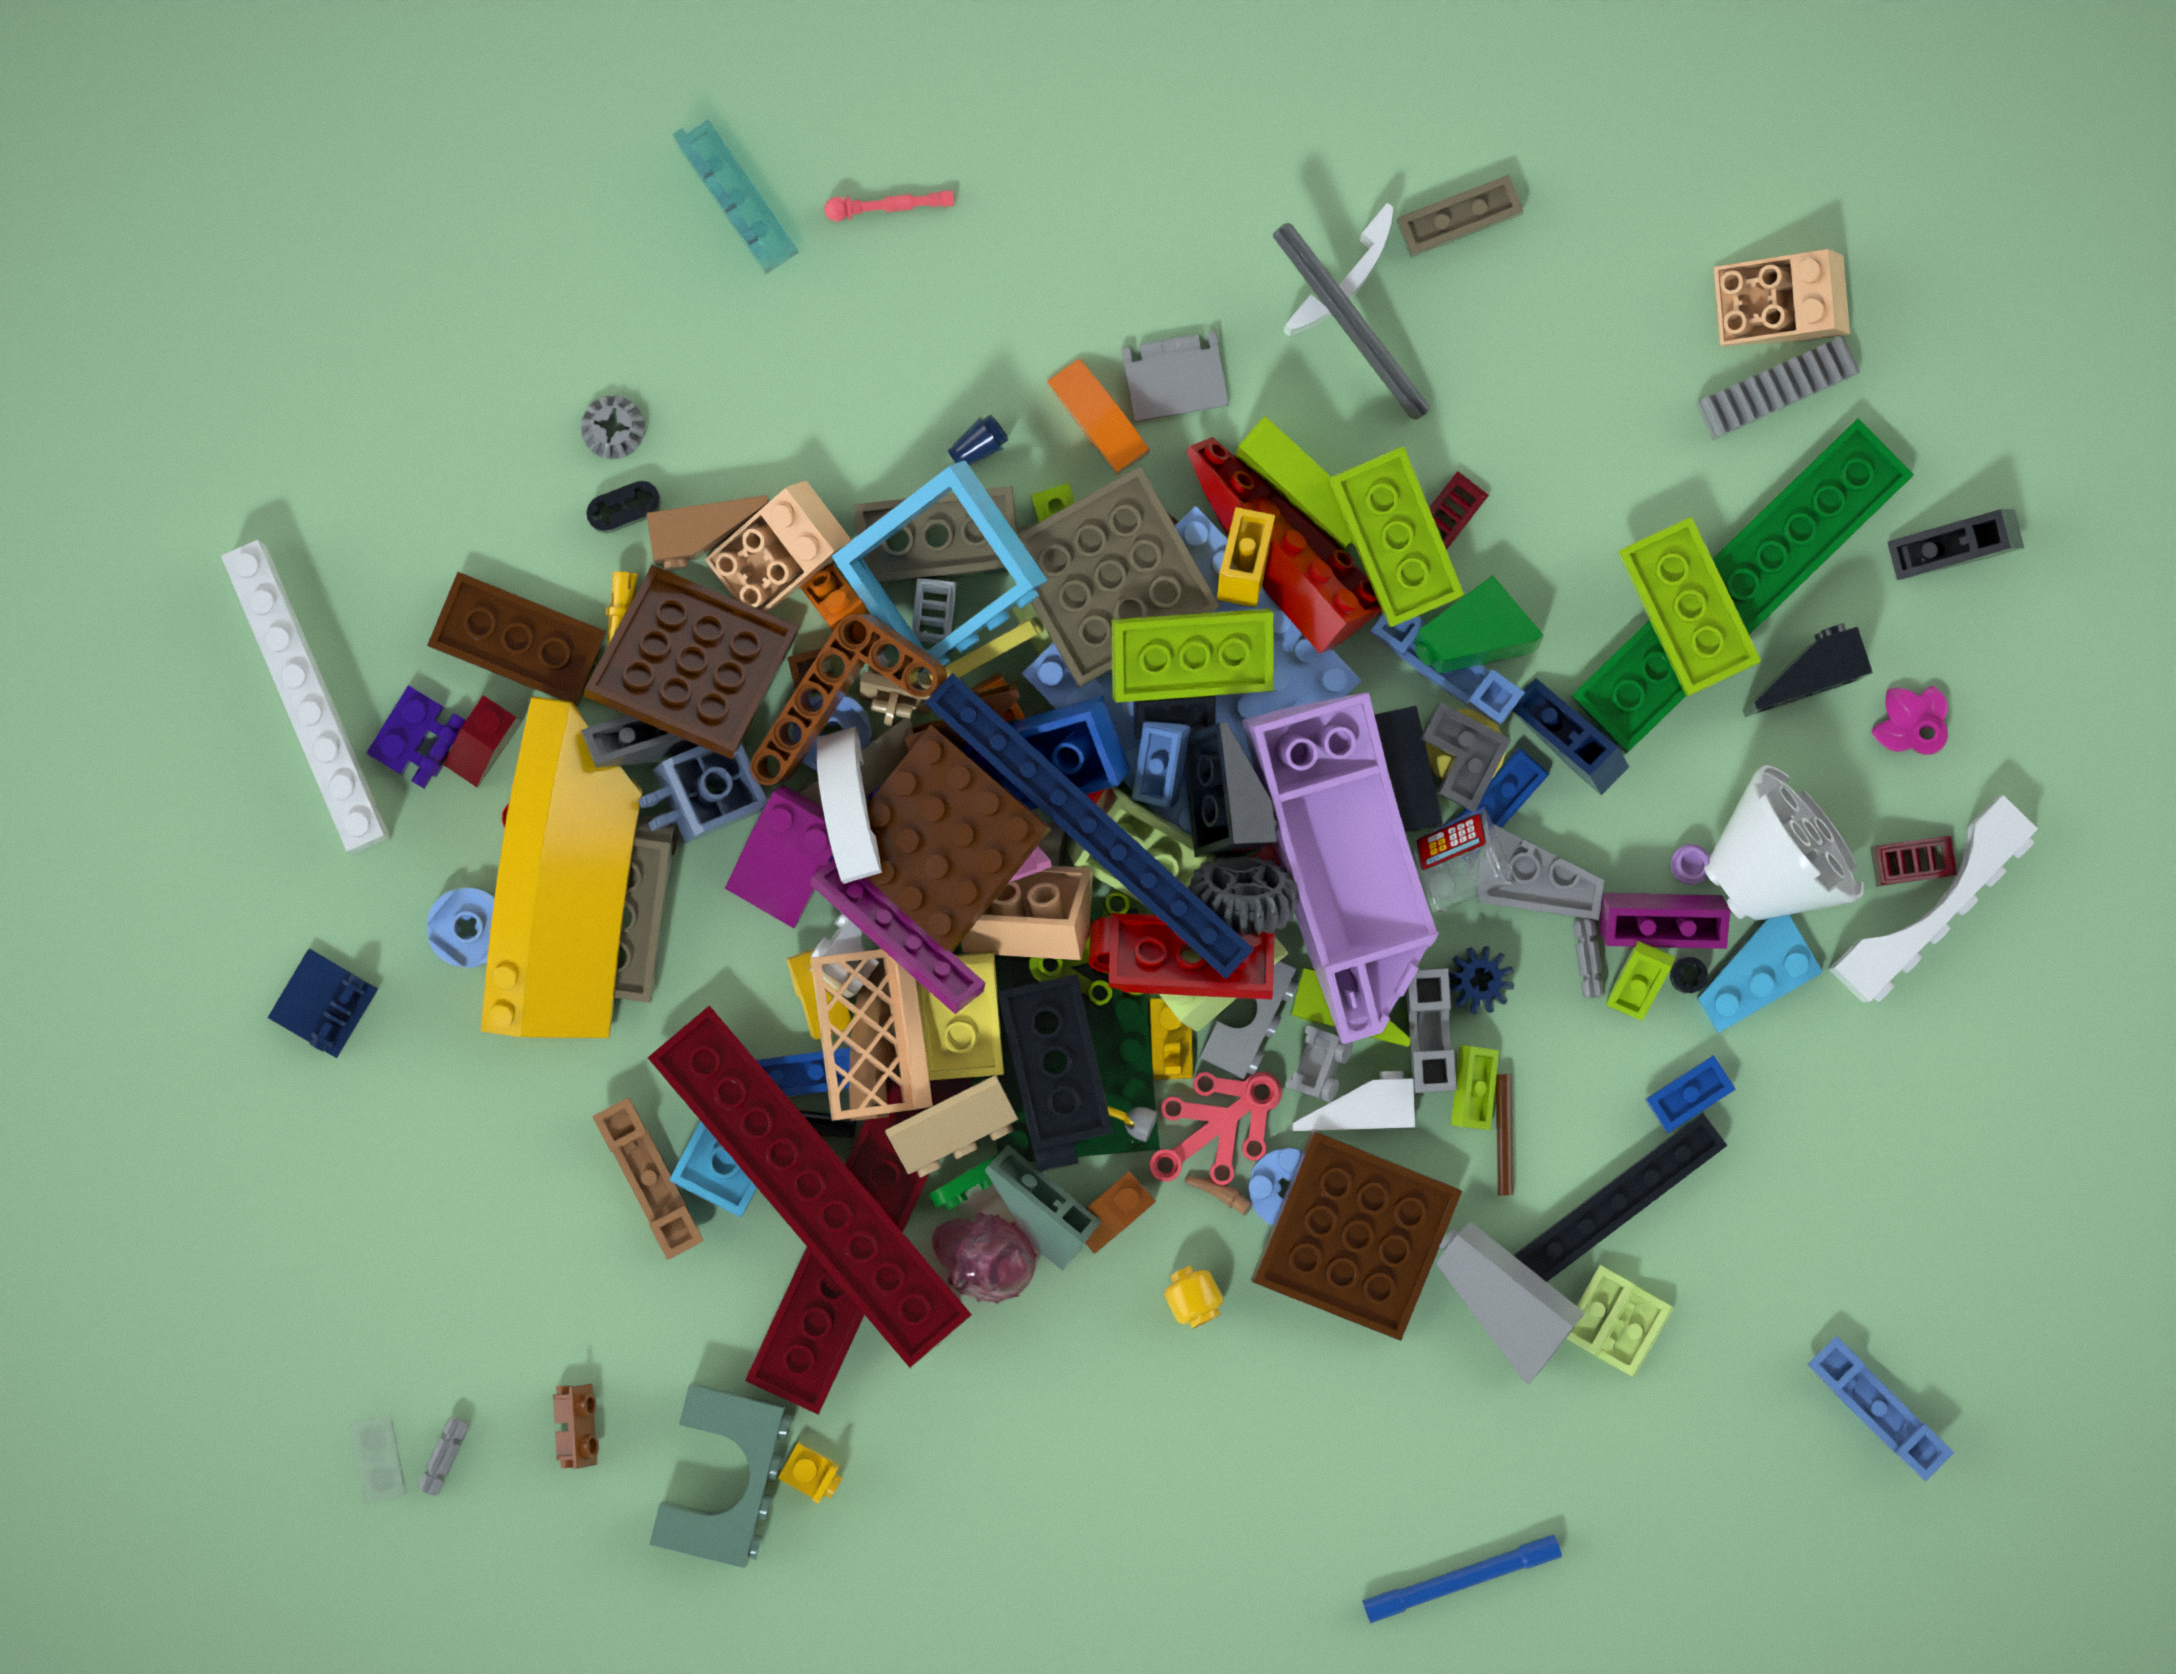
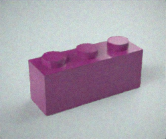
(1664, 920)

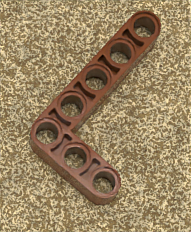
(834, 689)

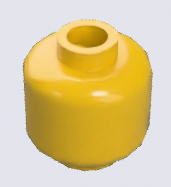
(1193, 1297)

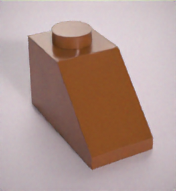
(1118, 1209)

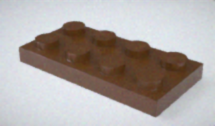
(517, 639)

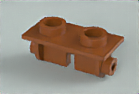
(578, 1444)

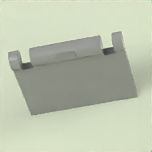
(1175, 377)

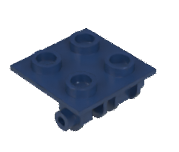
(322, 1003)

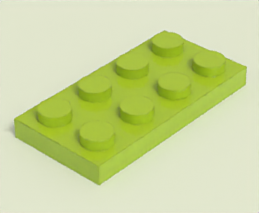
(1396, 536)
(1689, 606)
(1192, 655)

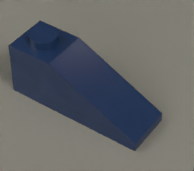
(1571, 737)

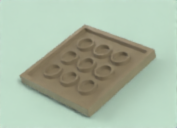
(1108, 562)

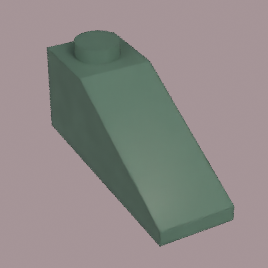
(1043, 1210)

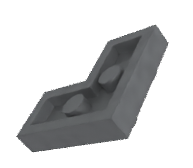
(1475, 752)

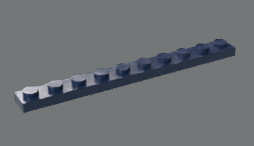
(1089, 826)

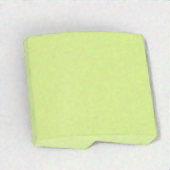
(1619, 1321)

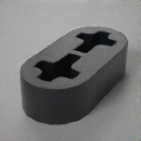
(621, 497)

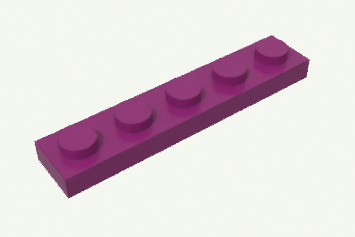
(900, 938)

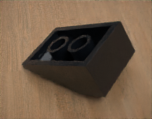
(1826, 664)
(1225, 796)

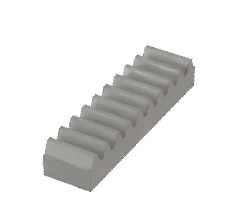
(1777, 388)

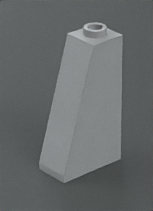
(1508, 1299)

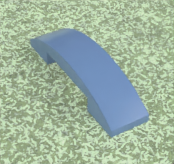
(1473, 686)
(1880, 1409)

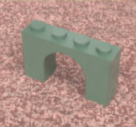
(730, 1533)

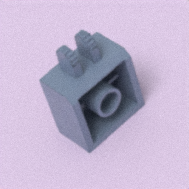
(692, 805)

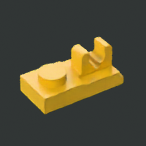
(1169, 1043)

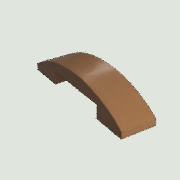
(648, 1178)

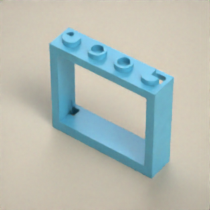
(992, 525)

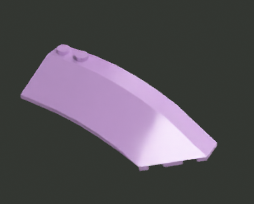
(1346, 853)

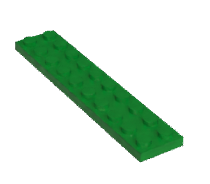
(1759, 573)

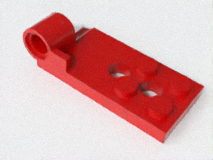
(1147, 958)

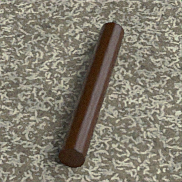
(1504, 1129)

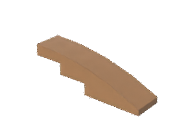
(862, 1035)

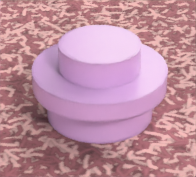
(1689, 864)

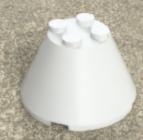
(1781, 853)

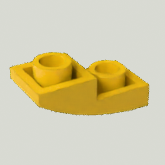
(804, 989)

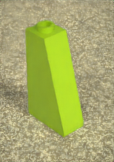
(1295, 478)

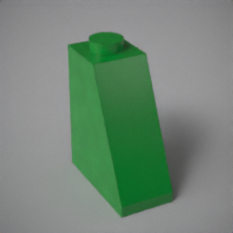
(1477, 631)

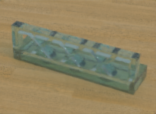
(736, 196)

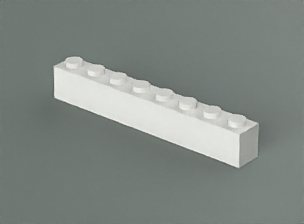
(305, 697)

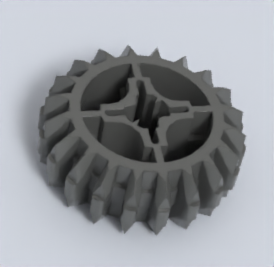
(1247, 893)

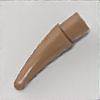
(1228, 1195)

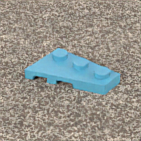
(1760, 972)

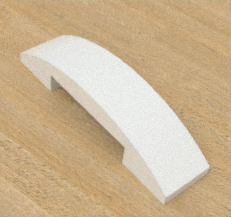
(1374, 237)
(845, 805)

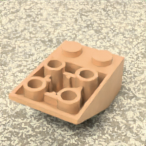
(1782, 299)
(779, 548)

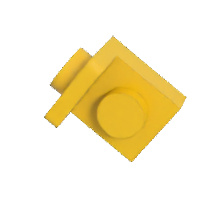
(811, 1473)

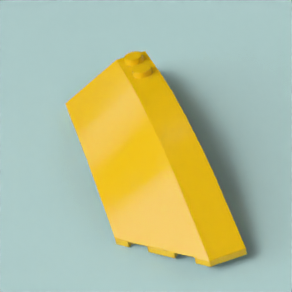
(559, 885)

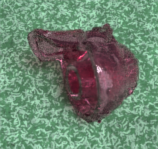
(985, 1257)

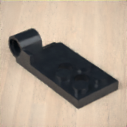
(1060, 1105)

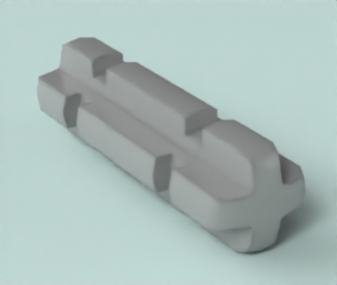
(1588, 958)
(443, 1456)

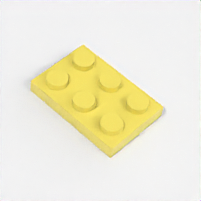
(971, 1039)

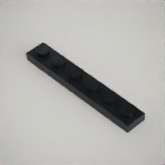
(1622, 1198)

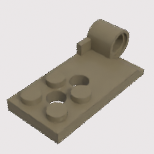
(963, 552)
(645, 899)

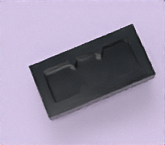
(1189, 711)

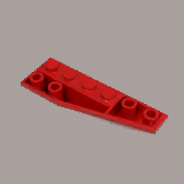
(1304, 567)

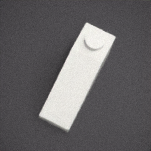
(1369, 1106)

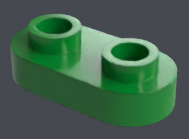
(954, 1192)

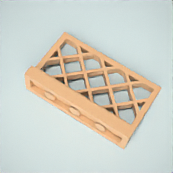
(906, 1030)

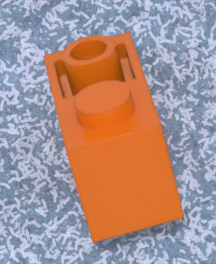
(835, 600)

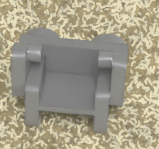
(1320, 1064)

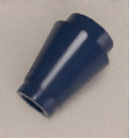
(979, 441)

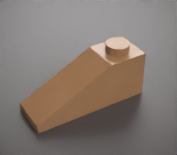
(694, 530)

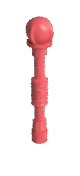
(838, 208)

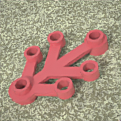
(1221, 1122)

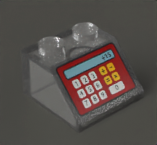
(1461, 861)

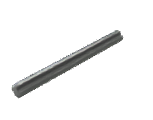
(1351, 321)

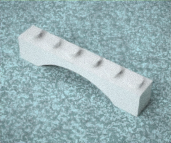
(1990, 842)

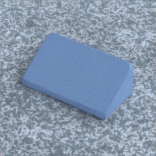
(1160, 763)

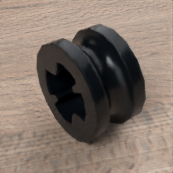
(1676, 971)

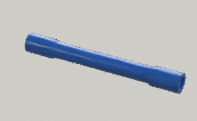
(1525, 1556)

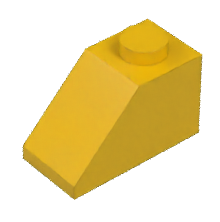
(1245, 557)

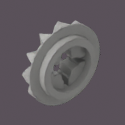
(624, 441)

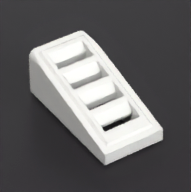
(936, 587)

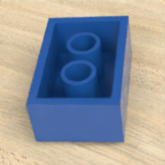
(1078, 743)

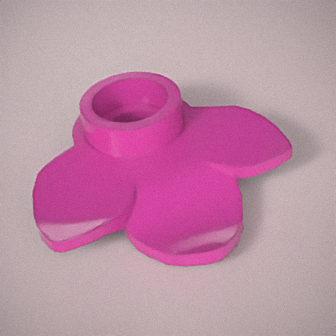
(1911, 715)

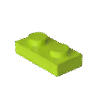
(1640, 980)
(1475, 1087)

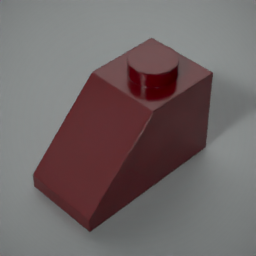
(481, 741)

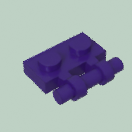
(406, 731)

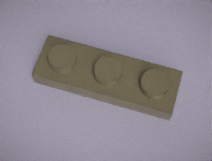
(1459, 216)

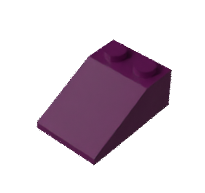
(782, 856)

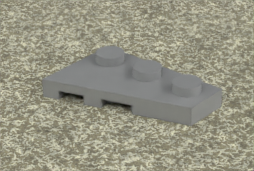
(1545, 882)

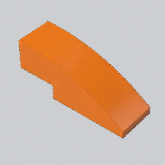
(1098, 417)

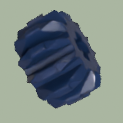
(1491, 987)

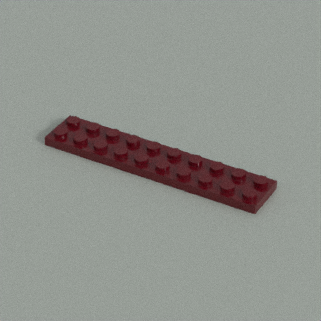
(810, 1187)
(816, 1315)

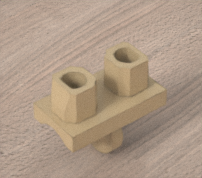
(890, 698)

